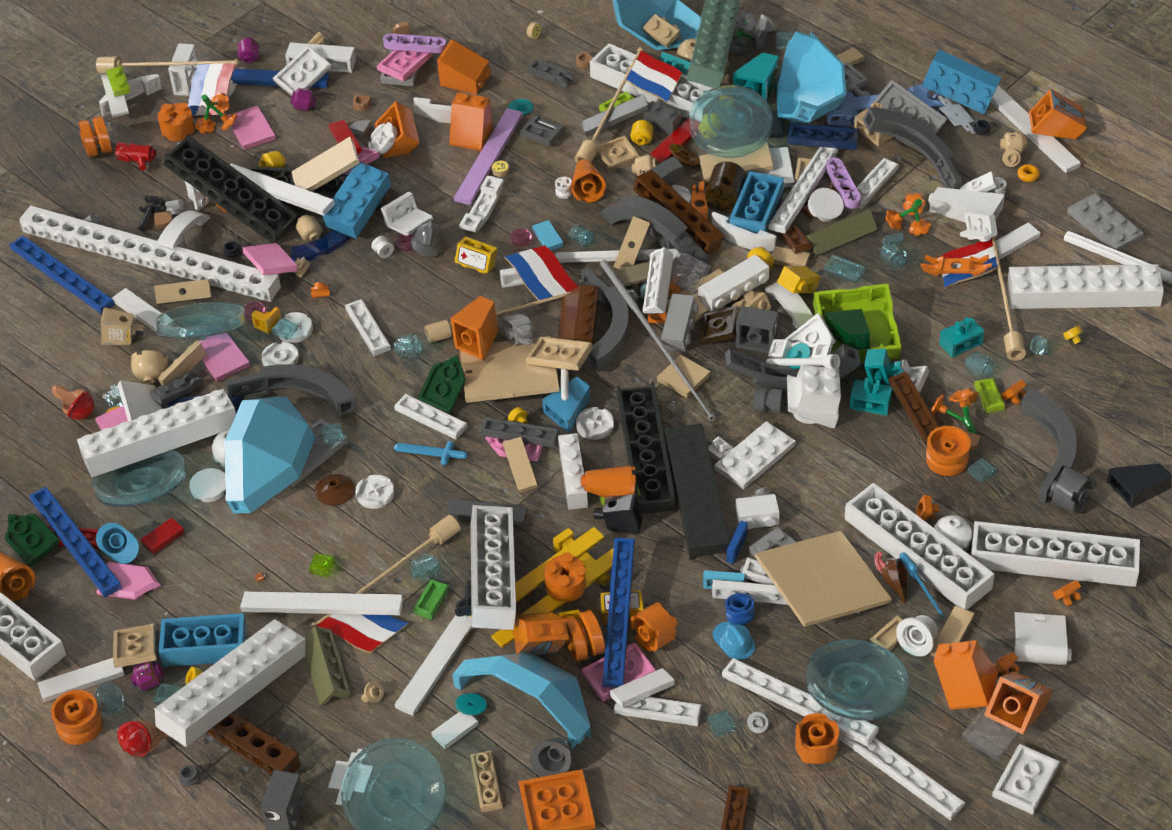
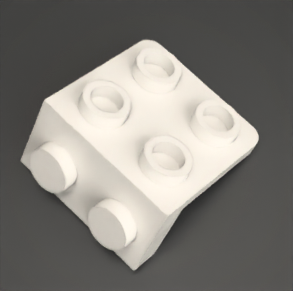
(403, 214)

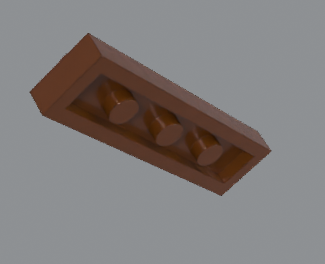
(913, 404)

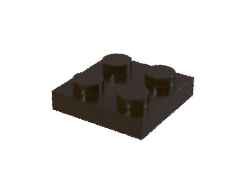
(719, 325)

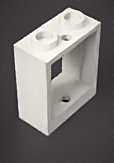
(182, 75)

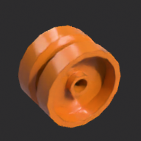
(93, 137)
(948, 450)
(584, 636)
(76, 717)

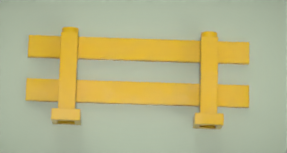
(596, 572)

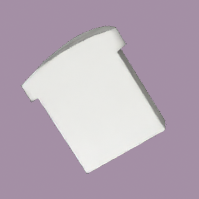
(764, 24)

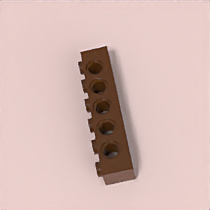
(654, 188)
(248, 746)

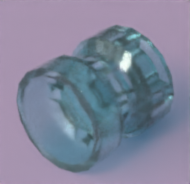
(580, 234)

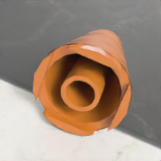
(587, 182)
(609, 481)
(15, 578)

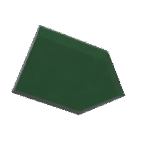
(443, 384)
(30, 537)

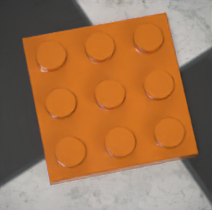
(557, 802)

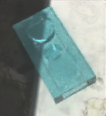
(844, 269)

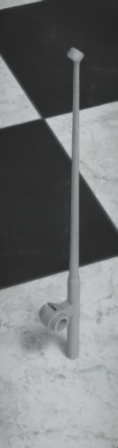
(631, 298)

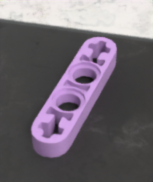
(396, 42)
(845, 182)

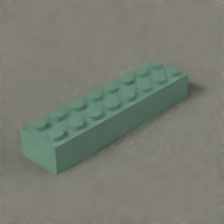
(712, 42)

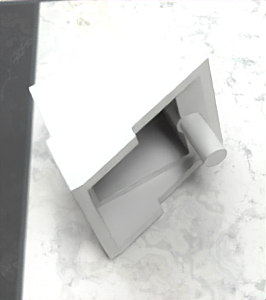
(815, 394)

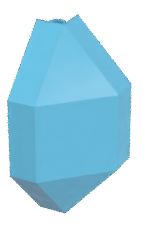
(636, 13)
(809, 80)
(264, 451)
(548, 683)

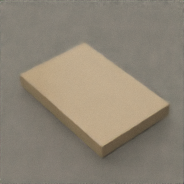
(559, 353)
(134, 645)

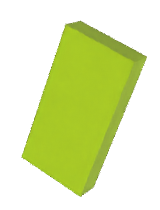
(989, 395)

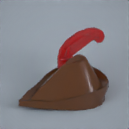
(894, 574)

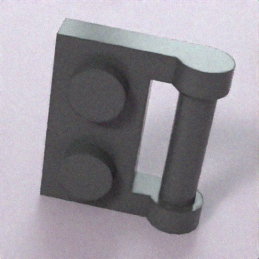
(542, 131)

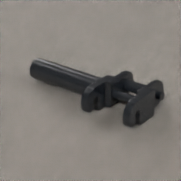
(150, 209)
(464, 606)

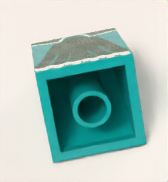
(759, 75)

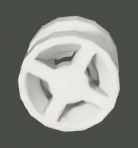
(1000, 186)
(563, 187)
(382, 247)

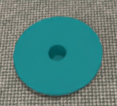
(522, 105)
(799, 350)
(470, 704)

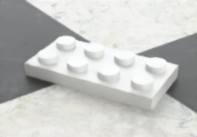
(754, 455)

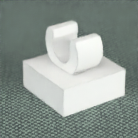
(719, 448)

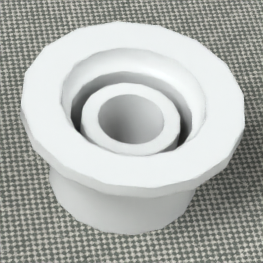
(917, 635)

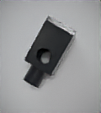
(621, 514)

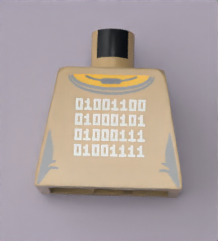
(118, 327)

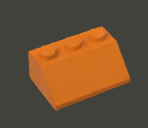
(407, 135)

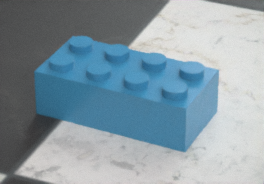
(961, 81)
(357, 199)
(757, 202)
(200, 638)

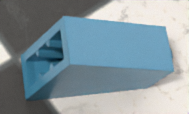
(567, 412)

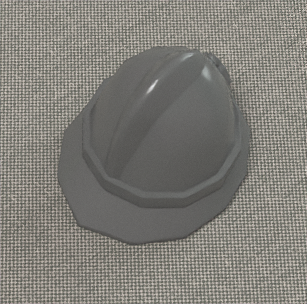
(427, 239)
(551, 757)

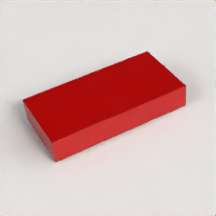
(162, 535)

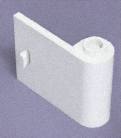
(1041, 639)

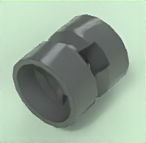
(767, 400)

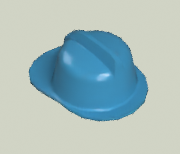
(117, 543)
(734, 640)

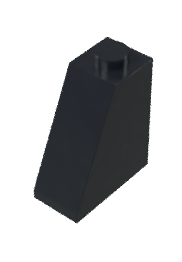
(1139, 482)

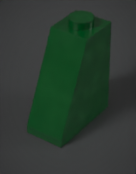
(849, 328)

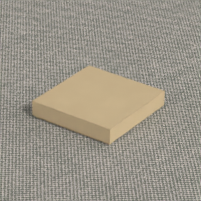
(617, 153)
(693, 372)

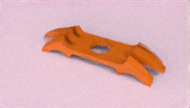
(700, 196)
(943, 265)

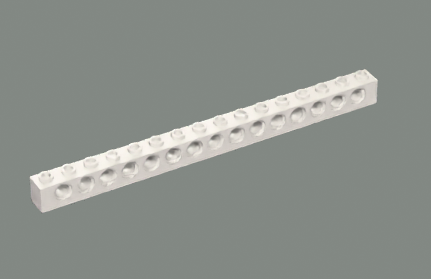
(149, 253)

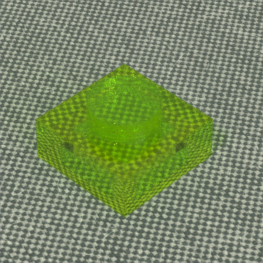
(321, 565)

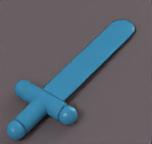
(445, 453)
(912, 569)

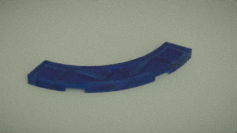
(321, 246)

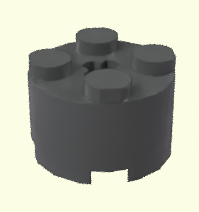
(1071, 490)

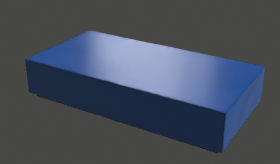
(737, 542)

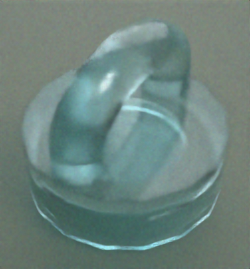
(1039, 345)

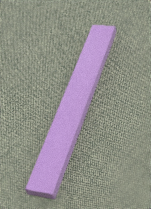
(488, 155)

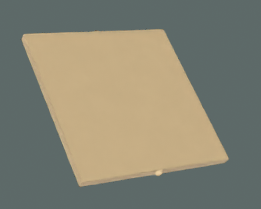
(506, 373)
(822, 578)

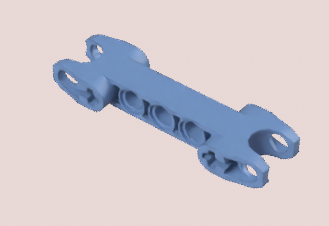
(854, 105)

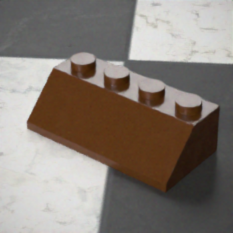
(579, 314)

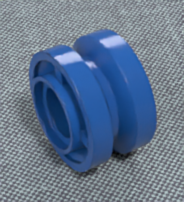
(740, 609)

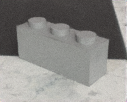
(679, 322)

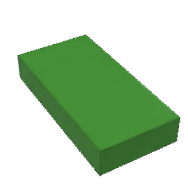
(431, 599)

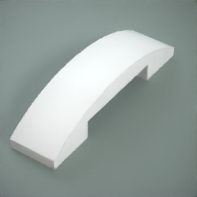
(147, 84)
(117, 104)
(432, 111)
(484, 205)
(179, 225)
(741, 236)
(791, 303)
(781, 347)

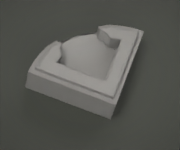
(360, 127)

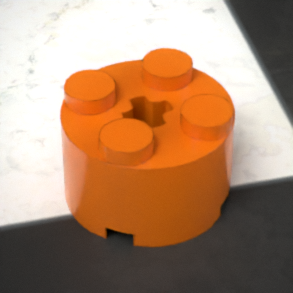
(176, 121)
(565, 577)
(653, 627)
(816, 739)

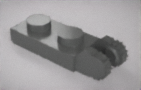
(550, 72)
(176, 388)

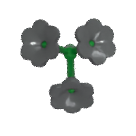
(746, 22)

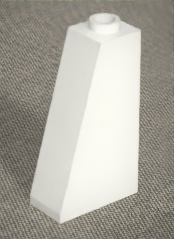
(955, 202)

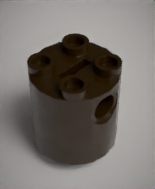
(725, 186)

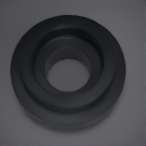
(982, 127)
(231, 249)

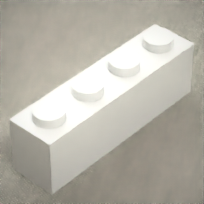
(340, 57)
(733, 283)
(572, 471)

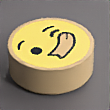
(534, 30)
(500, 168)

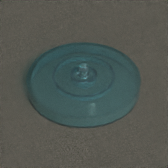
(730, 121)
(200, 320)
(141, 480)
(857, 680)
(393, 787)

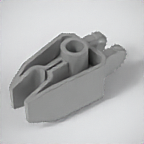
(518, 329)

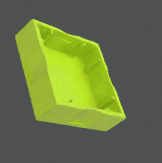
(877, 310)

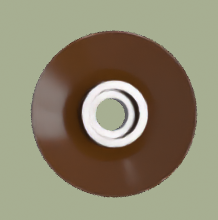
(684, 155)
(334, 489)

